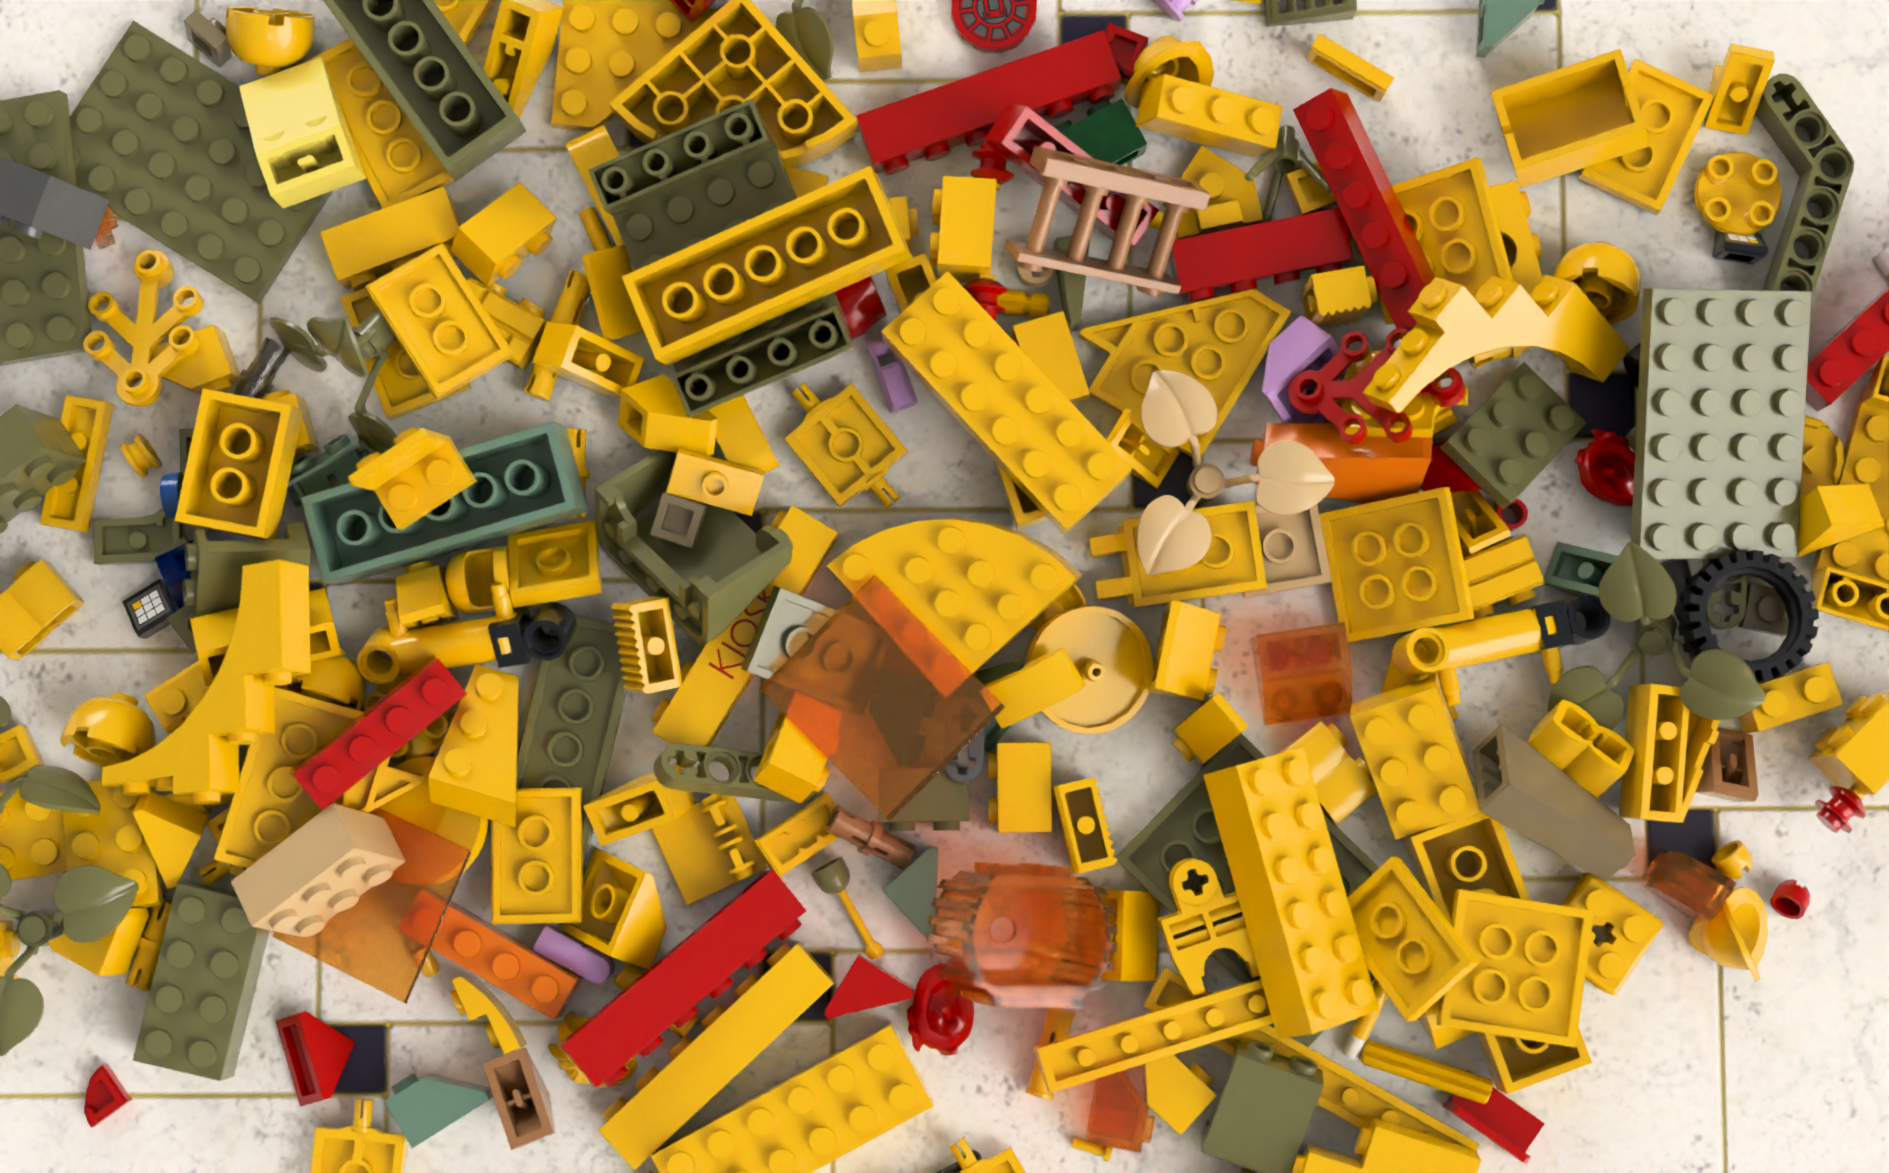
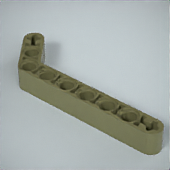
(1812, 183)

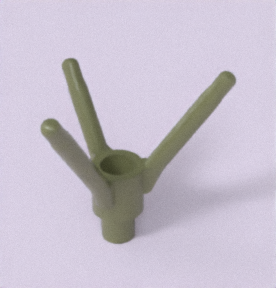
(1285, 159)

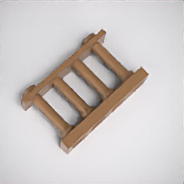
(1097, 180)

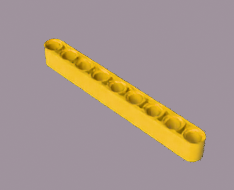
(736, 425)

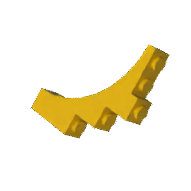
(1502, 314)
(265, 651)
(1389, 1149)

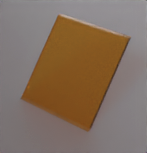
(882, 697)
(393, 923)

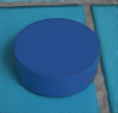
(170, 492)

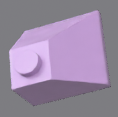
(1296, 350)

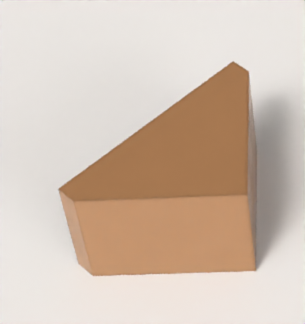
(1730, 768)
(520, 1098)

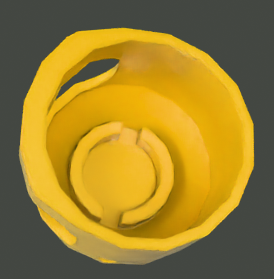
(471, 576)

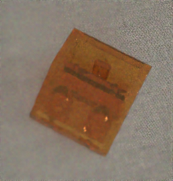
(1303, 673)

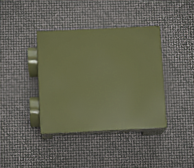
(219, 565)
(1263, 1109)

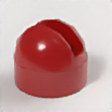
(1784, 906)

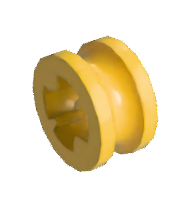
(141, 455)

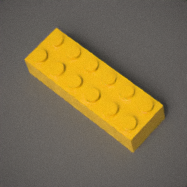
(766, 266)
(1005, 403)
(1478, 858)
(1291, 893)
(808, 1115)

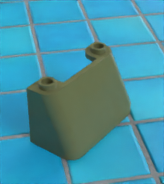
(703, 583)

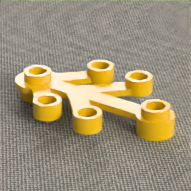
(146, 332)

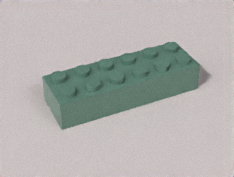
(519, 486)

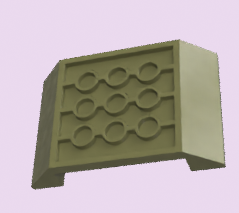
(690, 191)

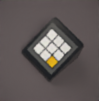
(1739, 248)
(150, 609)

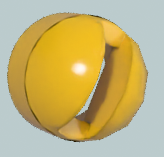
(1732, 859)

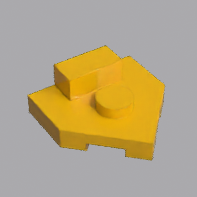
(1232, 197)

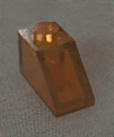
(1688, 885)
(1118, 1115)

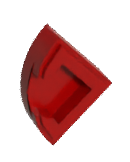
(1125, 48)
(104, 1096)

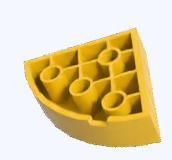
(736, 60)
(962, 580)

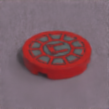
(993, 24)

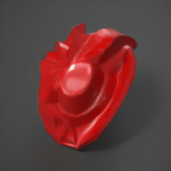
(1608, 468)
(938, 1015)

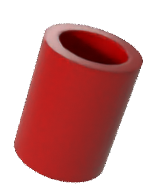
(1520, 511)

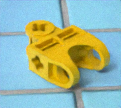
(1201, 908)

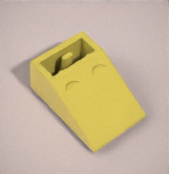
(300, 133)

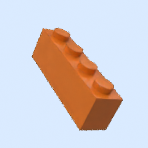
(505, 961)

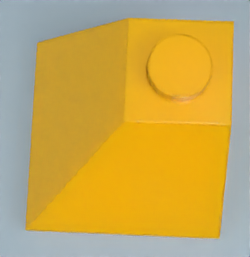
(619, 911)

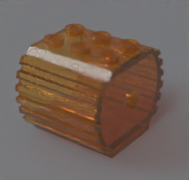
(1056, 942)

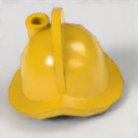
(1169, 57)
(1736, 932)

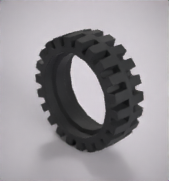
(1787, 585)

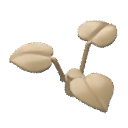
(1173, 535)

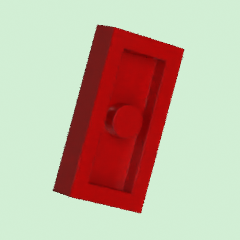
(1499, 1121)

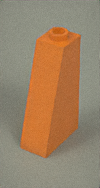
(1362, 471)

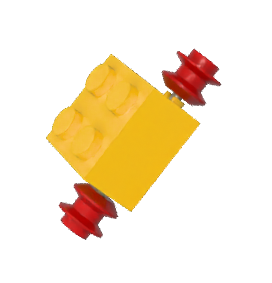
(966, 224)
(1854, 760)

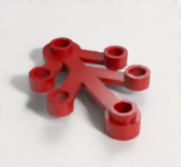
(1329, 390)

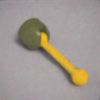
(833, 879)

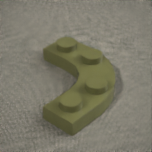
(143, 537)

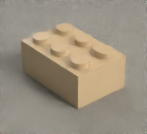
(318, 871)

